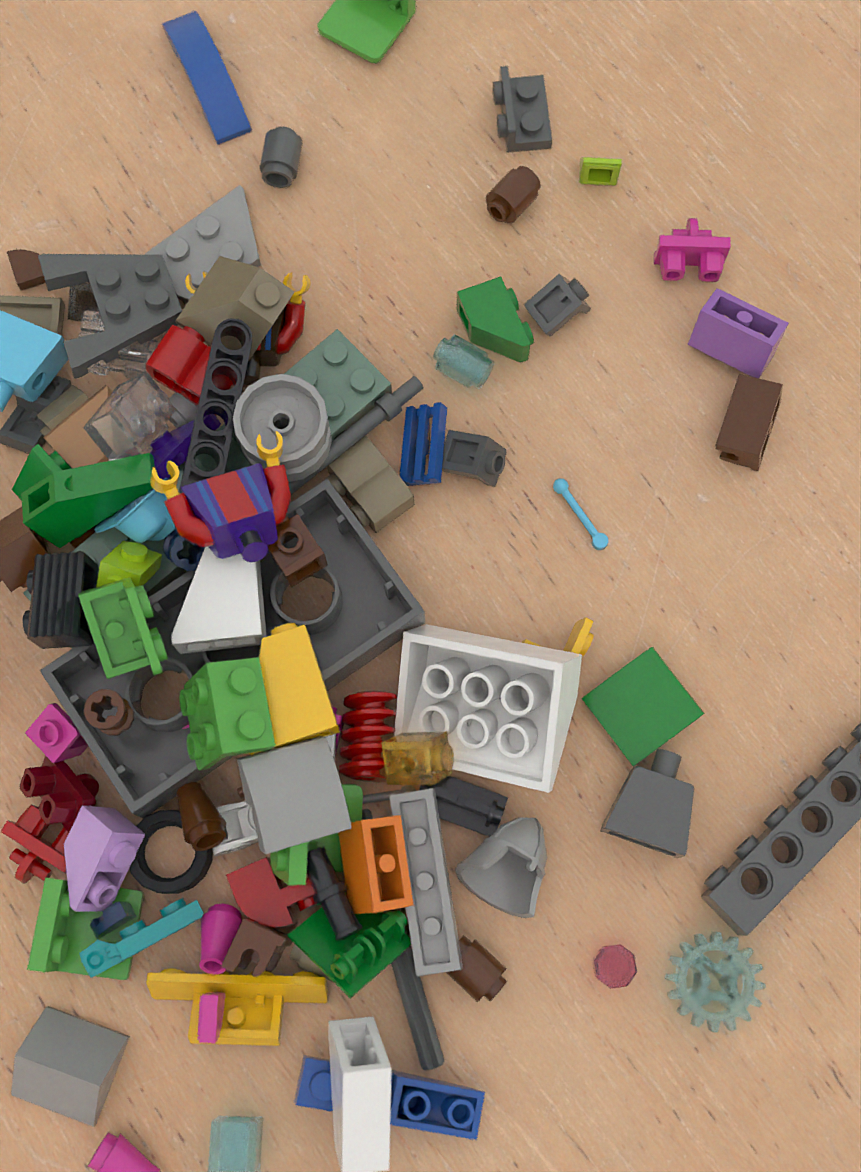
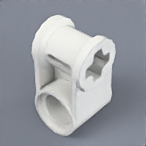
(239, 828)

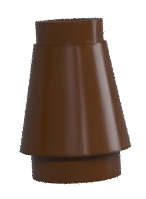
(200, 819)

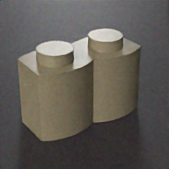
(370, 485)

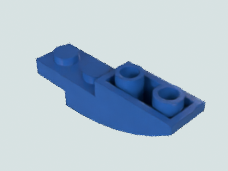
(415, 1100)

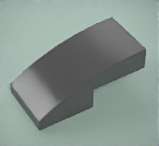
(23, 426)

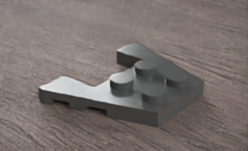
(131, 297)

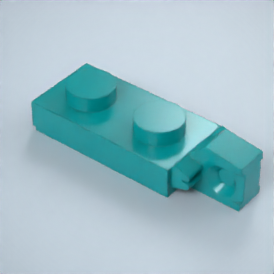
(138, 936)

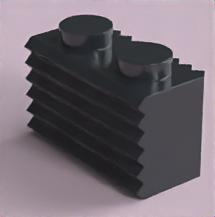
(55, 607)

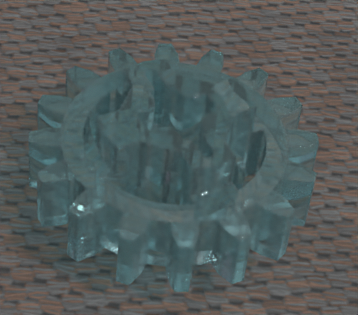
(700, 995)

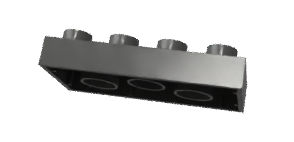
(364, 620)

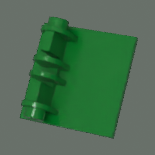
(358, 957)

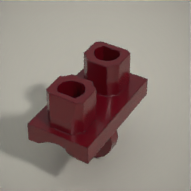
(60, 791)

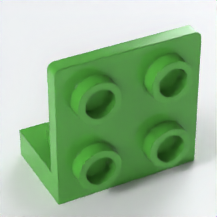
(65, 933)

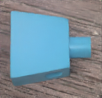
(27, 358)

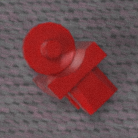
(29, 833)

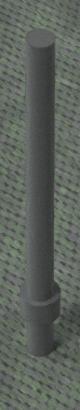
(385, 409)

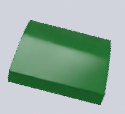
(643, 706)

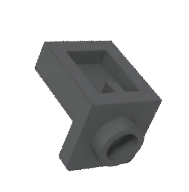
(557, 303)
(473, 457)

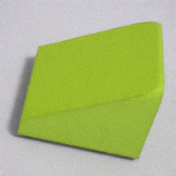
(599, 171)

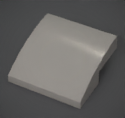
(294, 794)

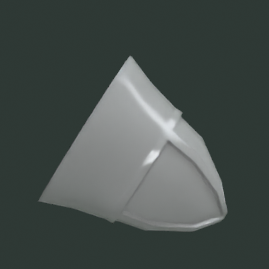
(508, 867)

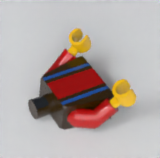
(281, 335)

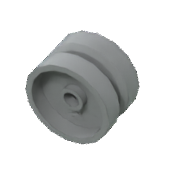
(292, 409)

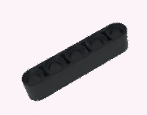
(217, 401)

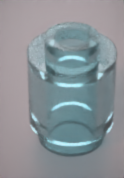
(463, 361)

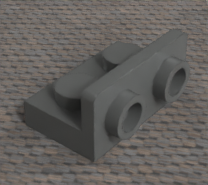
(524, 112)

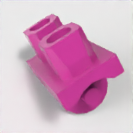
(691, 248)

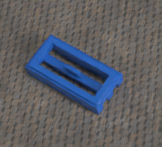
(416, 444)

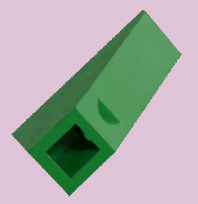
(81, 497)

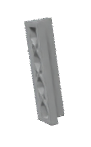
(432, 916)

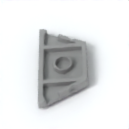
(216, 232)

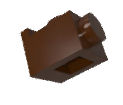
(301, 560)

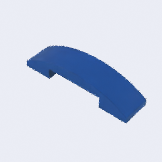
(208, 77)

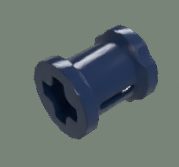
(173, 544)

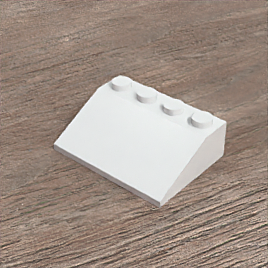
(496, 699)

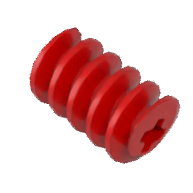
(365, 735)

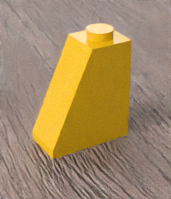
(295, 687)

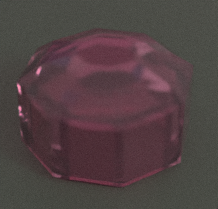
(614, 966)

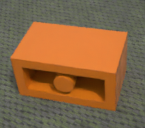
(376, 865)

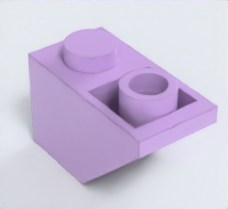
(99, 856)

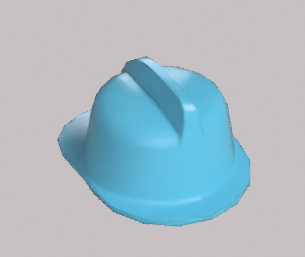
(142, 519)

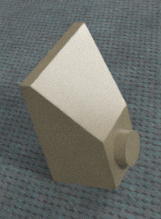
(239, 293)

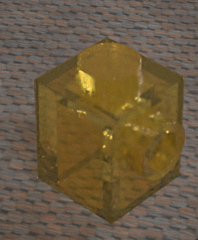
(417, 758)

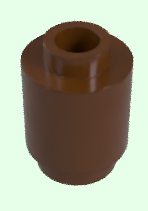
(513, 194)
(480, 971)

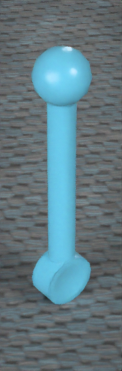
(599, 540)

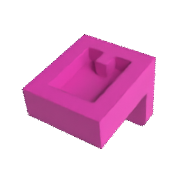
(56, 734)

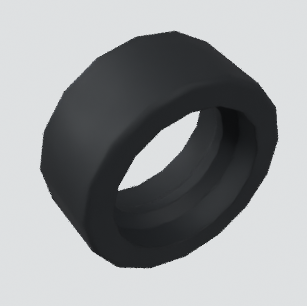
(153, 882)

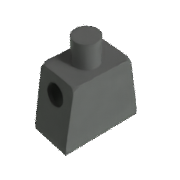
(653, 807)

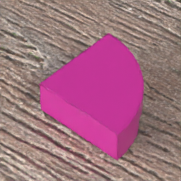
(210, 1016)

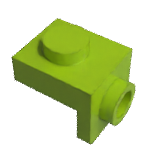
(131, 561)

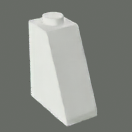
(221, 606)
(360, 1095)

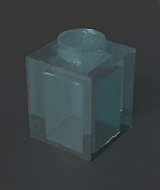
(235, 1144)

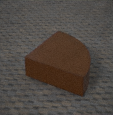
(26, 268)

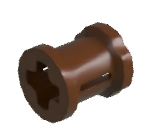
(105, 700)

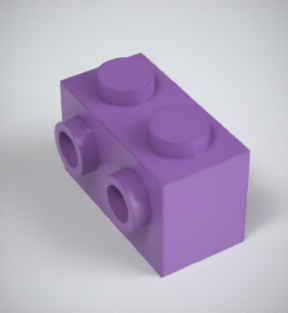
(737, 338)

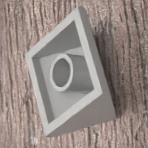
(68, 1065)

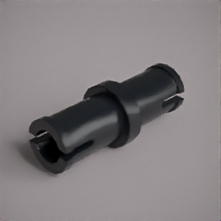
(331, 894)

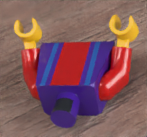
(232, 510)

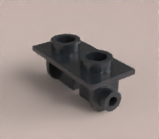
(468, 805)

